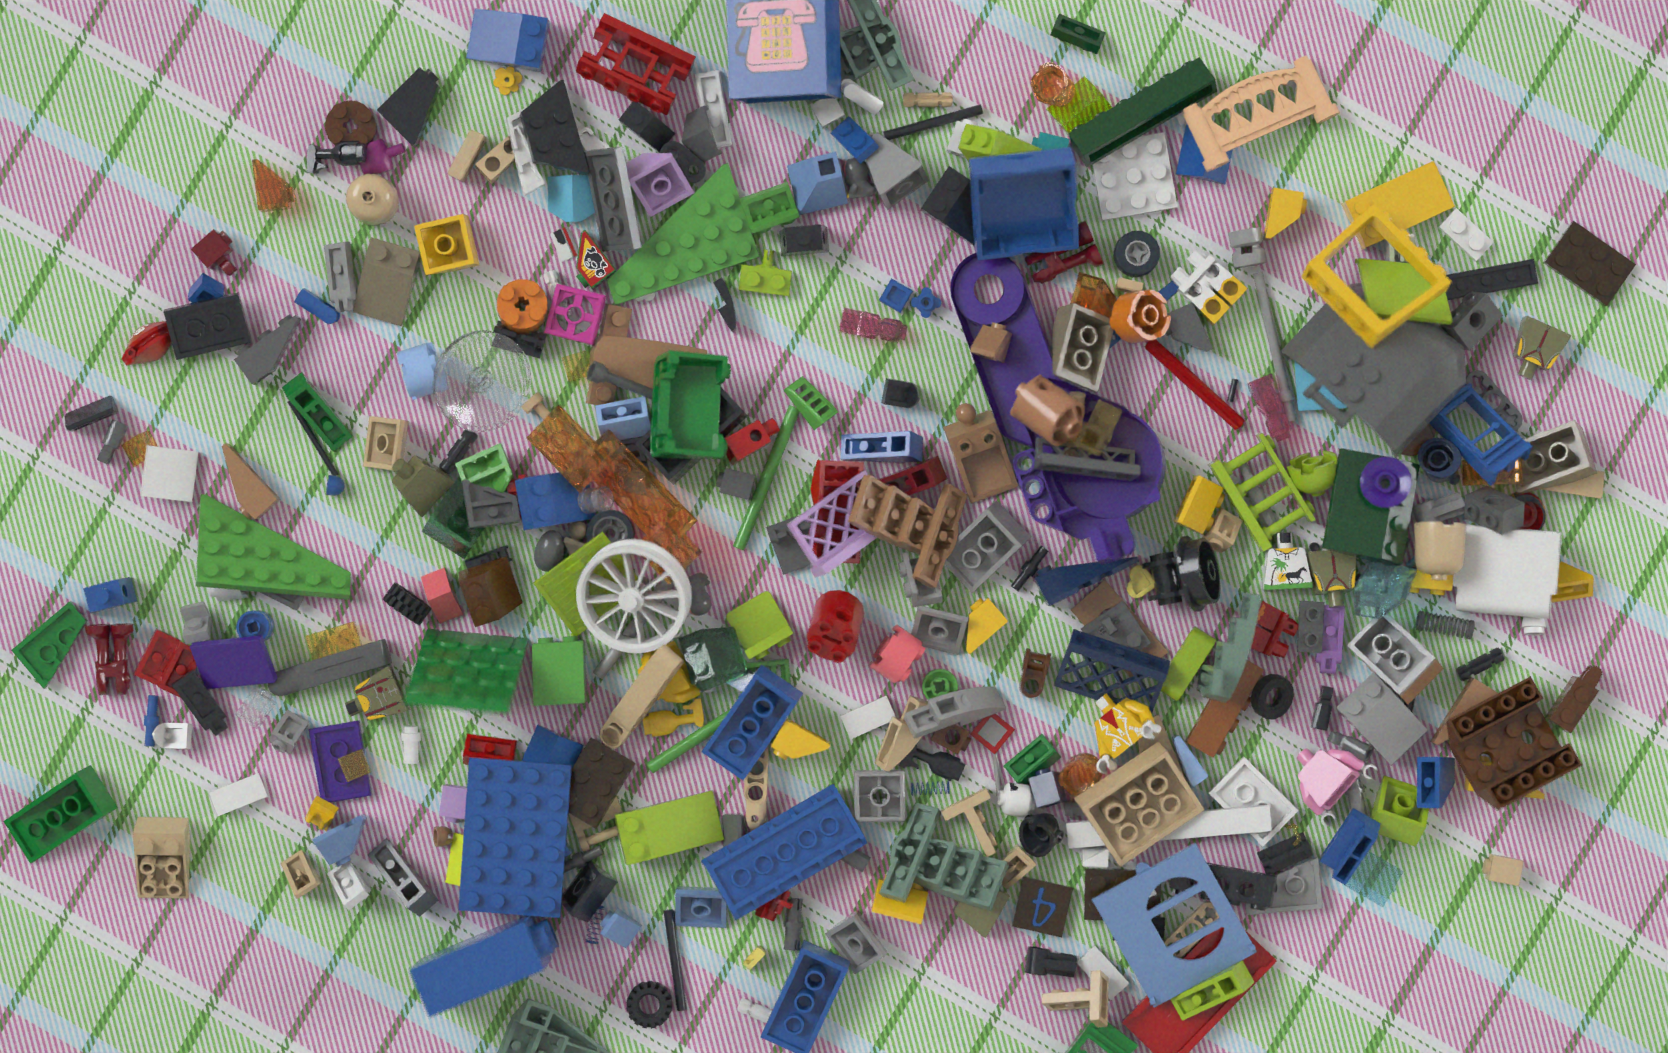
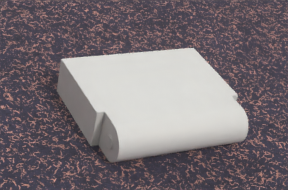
(1508, 572)

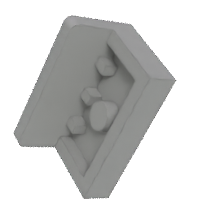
(915, 590)

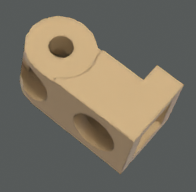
(496, 161)

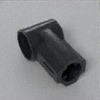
(1043, 962)

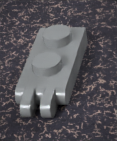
(340, 275)

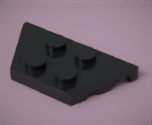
(553, 131)

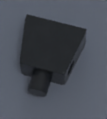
(804, 240)

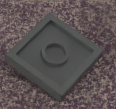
(1119, 627)

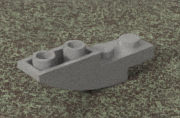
(953, 708)

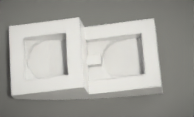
(237, 794)

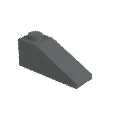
(403, 878)

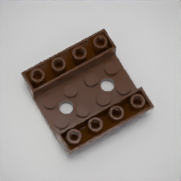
(1496, 730)

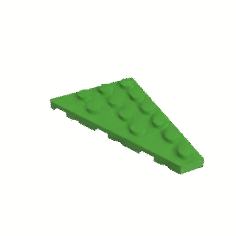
(695, 241)

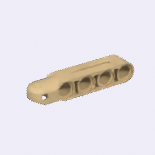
(640, 697)
(757, 806)

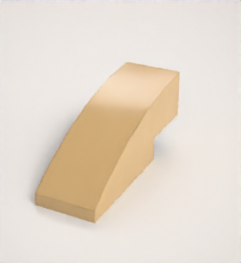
(898, 738)

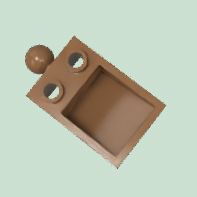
(979, 453)

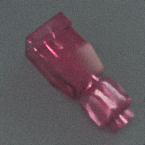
(870, 326)
(1269, 405)

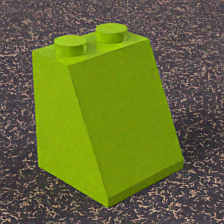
(987, 142)

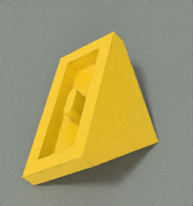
(1573, 583)

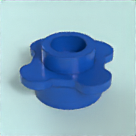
(918, 302)

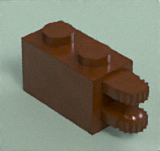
(1575, 699)

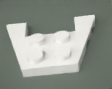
(528, 174)

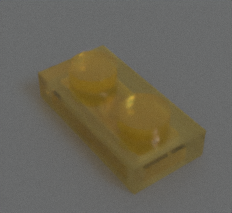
(333, 640)

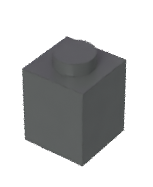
(735, 483)

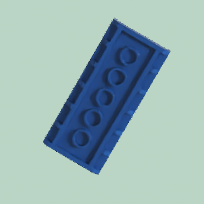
(784, 851)

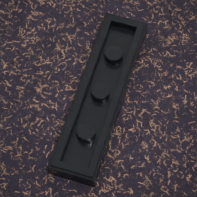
(1492, 279)

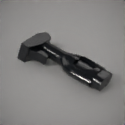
(344, 153)
(940, 763)

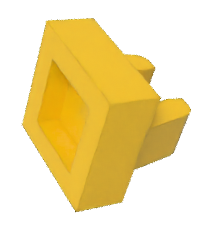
(321, 813)

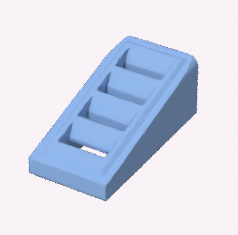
(1191, 767)

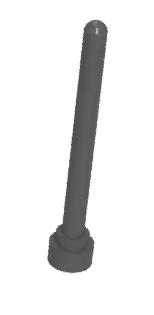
(599, 373)

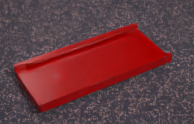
(1163, 1028)

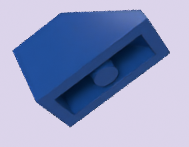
(1434, 780)

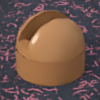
(440, 836)

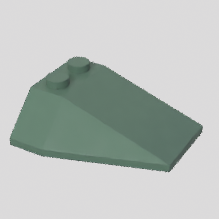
(544, 1030)

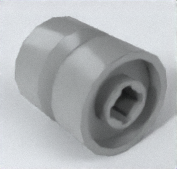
(1247, 238)

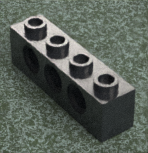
(1263, 884)

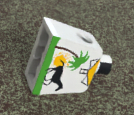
(1286, 566)

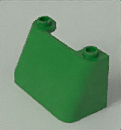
(687, 405)

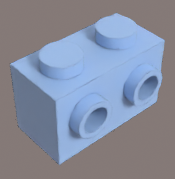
(624, 418)

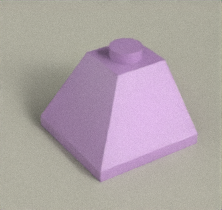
(657, 181)

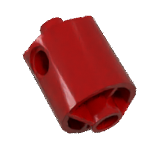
(835, 625)

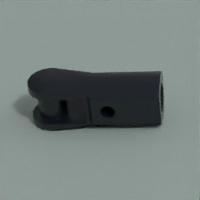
(486, 557)

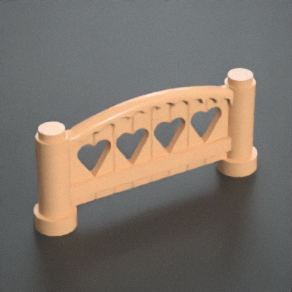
(1216, 141)

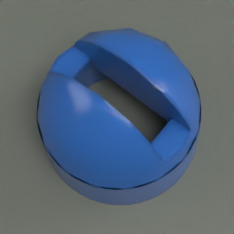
(334, 485)

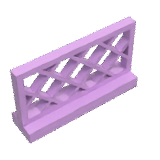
(848, 545)

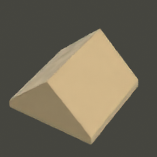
(385, 442)

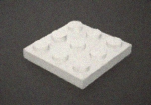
(1135, 179)

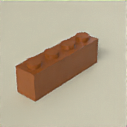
(1220, 717)

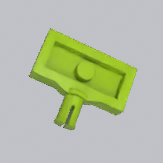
(765, 277)

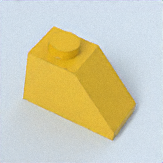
(1283, 210)
(982, 623)

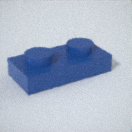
(854, 139)

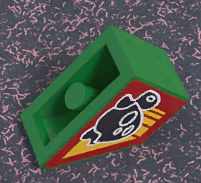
(592, 263)

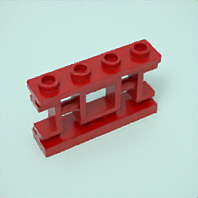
(643, 48)

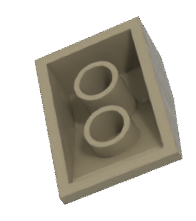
(387, 281)
(1080, 345)
(1556, 458)

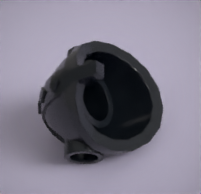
(1040, 834)

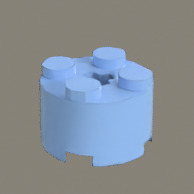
(418, 369)

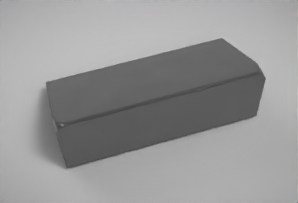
(731, 828)

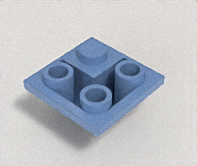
(817, 183)

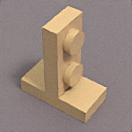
(974, 817)
(1083, 998)

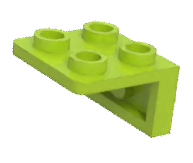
(760, 625)

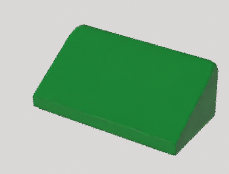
(1032, 758)

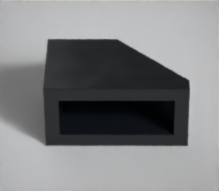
(646, 126)

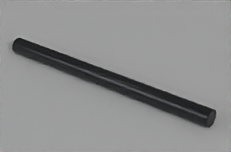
(314, 440)

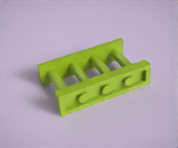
(1237, 491)

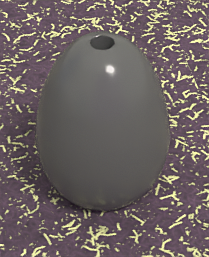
(549, 550)

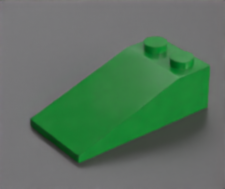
(60, 814)

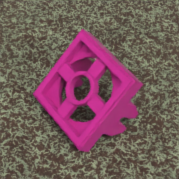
(587, 336)

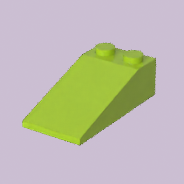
(668, 827)

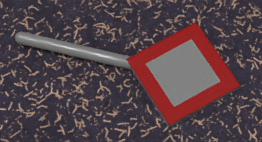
(993, 733)

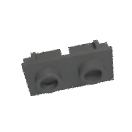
(1310, 626)

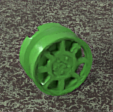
(938, 683)

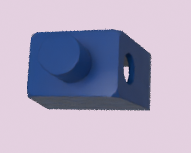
(110, 594)

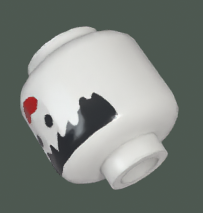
(1016, 799)

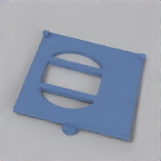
(1150, 959)

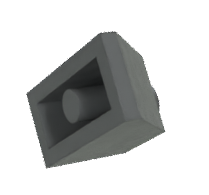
(1188, 329)

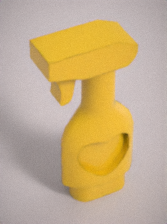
(666, 722)

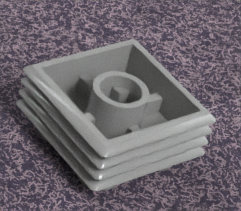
(892, 808)

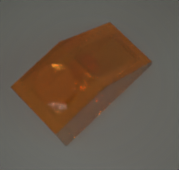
(271, 190)

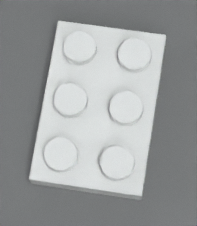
(1248, 787)

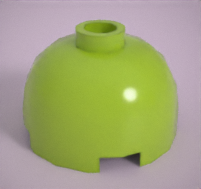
(1313, 474)

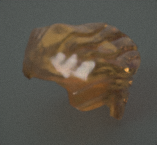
(1052, 85)
(1079, 773)

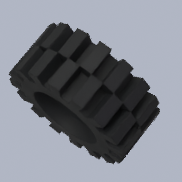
(407, 603)
(649, 1020)

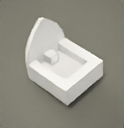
(173, 735)

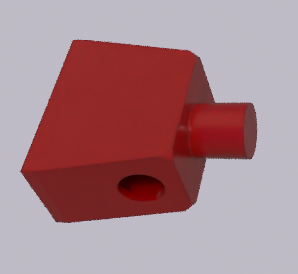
(740, 444)

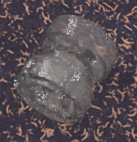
(595, 499)

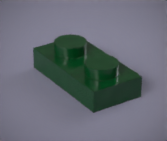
(1078, 34)

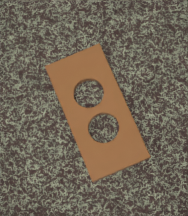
(1104, 598)

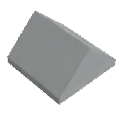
(939, 629)
(856, 942)

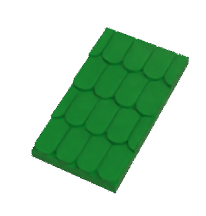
(466, 671)

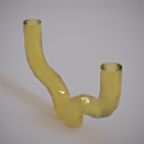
(1295, 832)

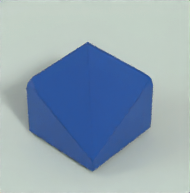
(205, 288)

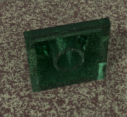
(713, 657)

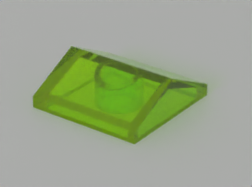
(1082, 108)

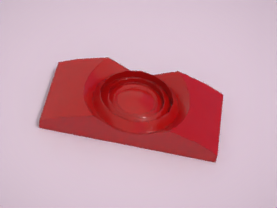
(826, 478)

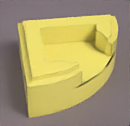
(754, 957)

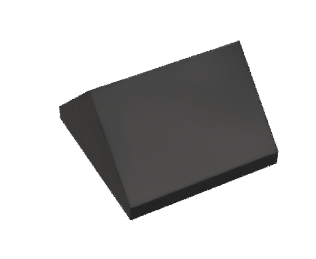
(587, 891)

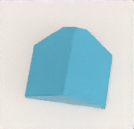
(570, 197)

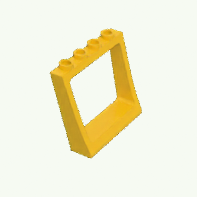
(1347, 303)

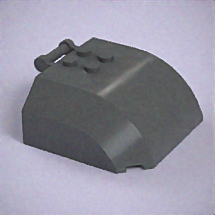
(1389, 386)

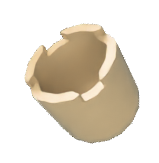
(378, 209)
(1439, 548)

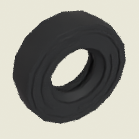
(1262, 689)

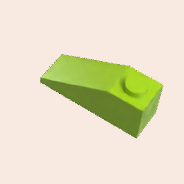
(1213, 990)

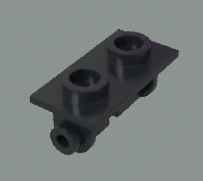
(530, 344)
(1284, 854)

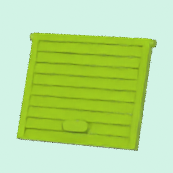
(1393, 285)
(561, 582)

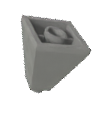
(894, 171)

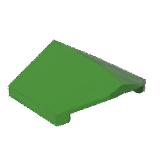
(487, 468)

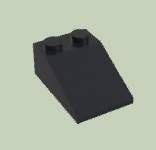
(952, 205)

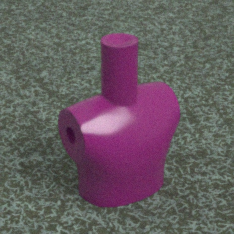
(380, 157)

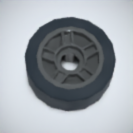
(611, 520)

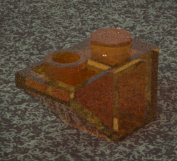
(1093, 294)
(1472, 478)

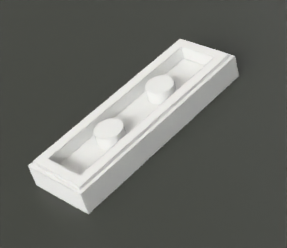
(711, 94)

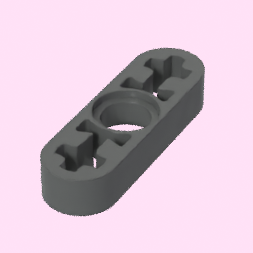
(1495, 390)

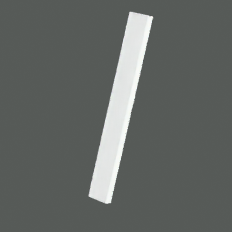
(1206, 824)

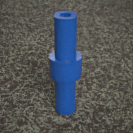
(151, 720)

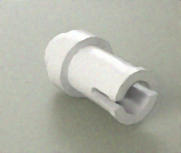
(411, 744)

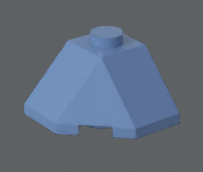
(340, 841)

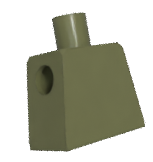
(420, 483)
(979, 918)

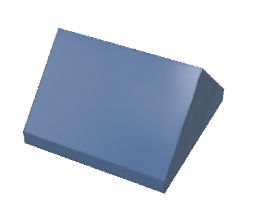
(700, 907)

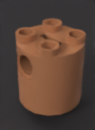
(1048, 410)

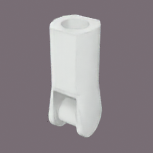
(861, 96)

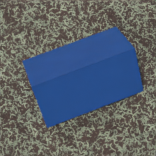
(1350, 845)

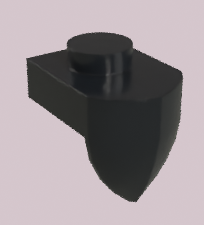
(900, 393)

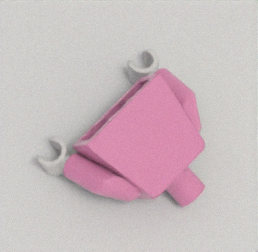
(1327, 778)

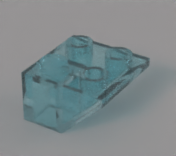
(1382, 589)

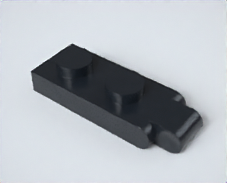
(200, 702)

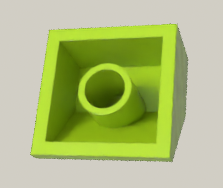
(1398, 811)

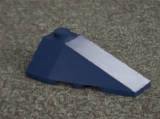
(1068, 580)

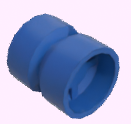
(255, 624)

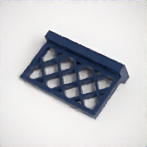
(1117, 658)

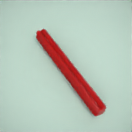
(1194, 384)

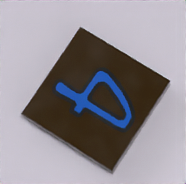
(1042, 906)

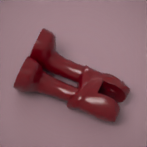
(1058, 266)
(103, 666)

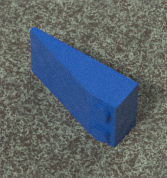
(752, 722)
(805, 998)

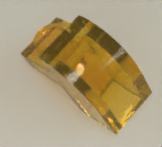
(1098, 430)

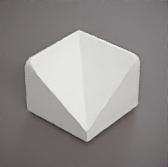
(827, 111)
(1095, 857)

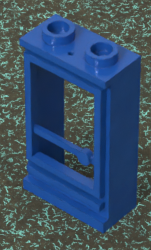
(1494, 460)

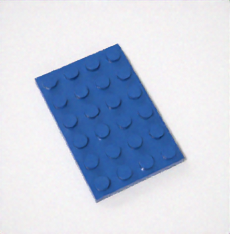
(515, 837)

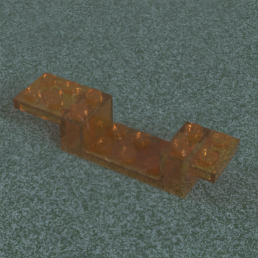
(632, 484)

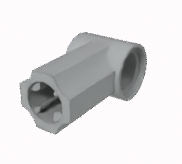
(1439, 509)

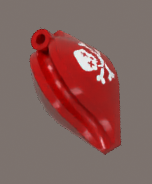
(147, 344)

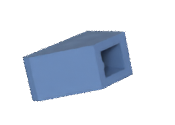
(619, 927)

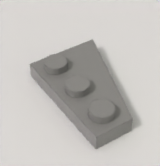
(1294, 891)

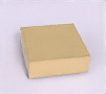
(1128, 285)

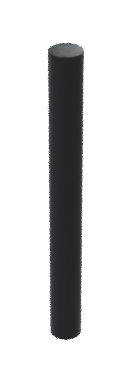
(933, 122)
(675, 960)

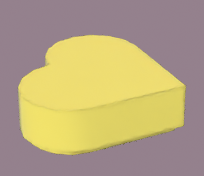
(1140, 582)

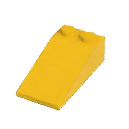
(1406, 198)

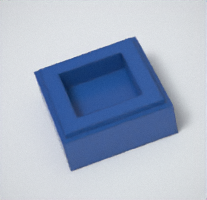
(895, 295)

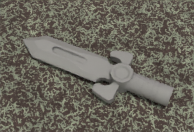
(1257, 495)

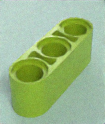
(1187, 662)

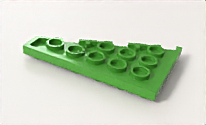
(251, 557)

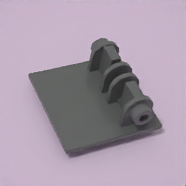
(786, 546)

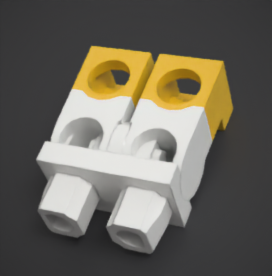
(1200, 285)

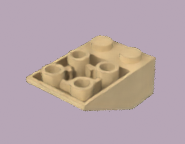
(162, 857)

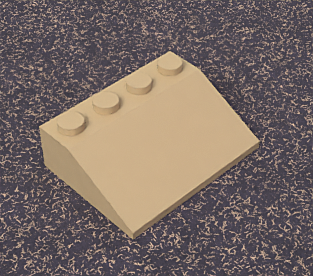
(1139, 803)

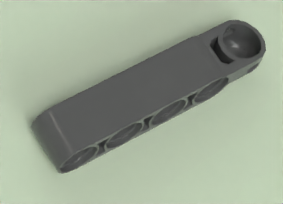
(331, 668)

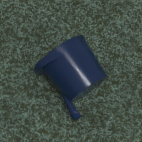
(1440, 460)

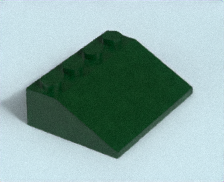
(1357, 525)

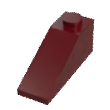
(917, 476)

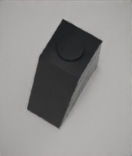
(412, 105)

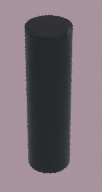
(1231, 395)

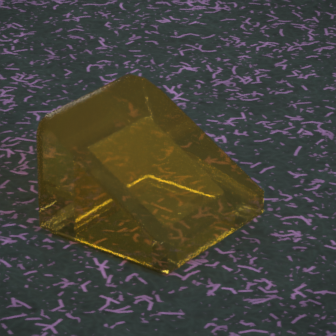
(136, 447)

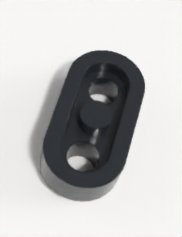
(685, 160)

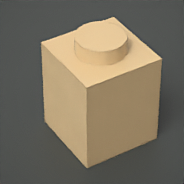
(1503, 869)

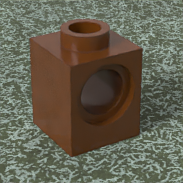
(962, 744)

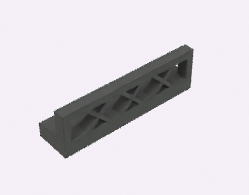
(1085, 465)

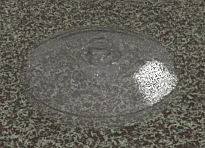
(501, 384)

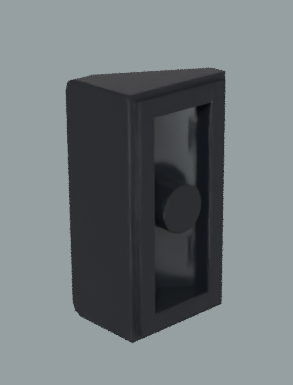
(90, 413)

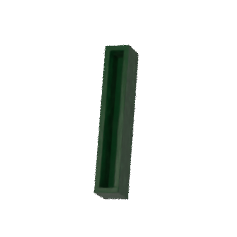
(1142, 111)

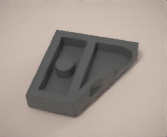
(489, 507)

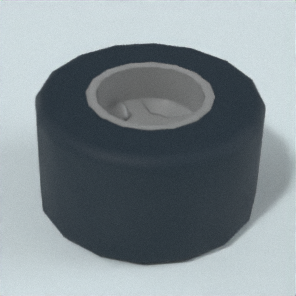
(1141, 247)

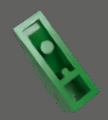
(316, 411)

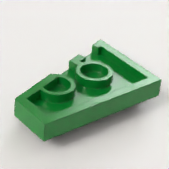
(50, 643)

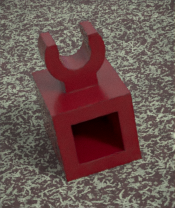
(214, 250)

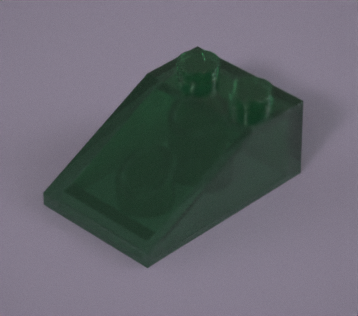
(450, 524)

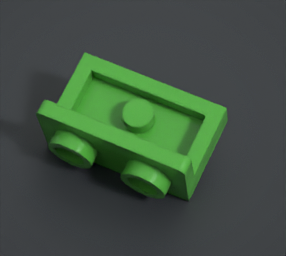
(770, 208)

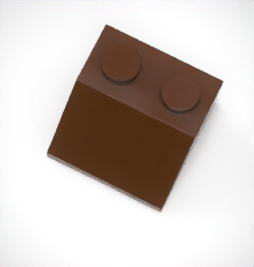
(489, 591)

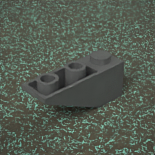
(264, 356)

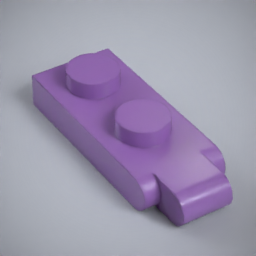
(1332, 640)

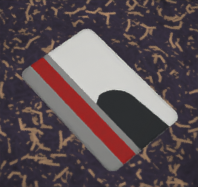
(564, 243)

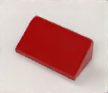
(488, 747)

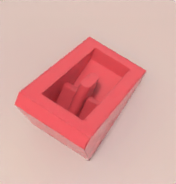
(441, 595)

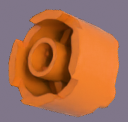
(522, 292)
(1140, 316)

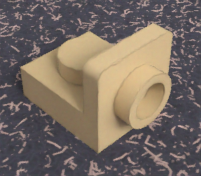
(1223, 531)

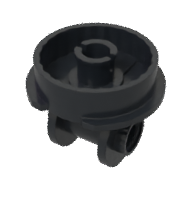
(1197, 572)

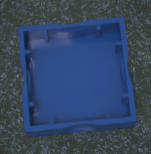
(1024, 203)

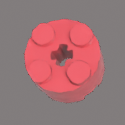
(896, 655)

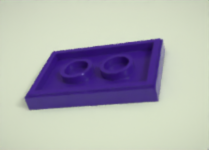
(233, 662)
(327, 746)

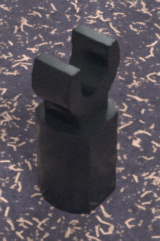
(1322, 709)

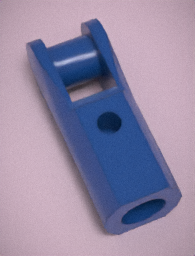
(317, 306)

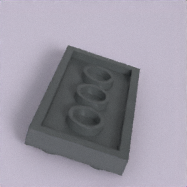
(612, 199)

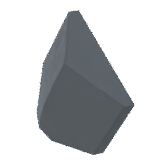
(698, 135)

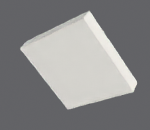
(169, 473)

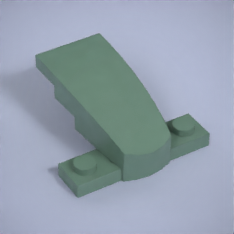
(872, 46)
(1220, 680)
(940, 865)

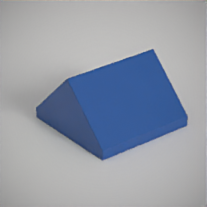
(1191, 161)
(552, 748)

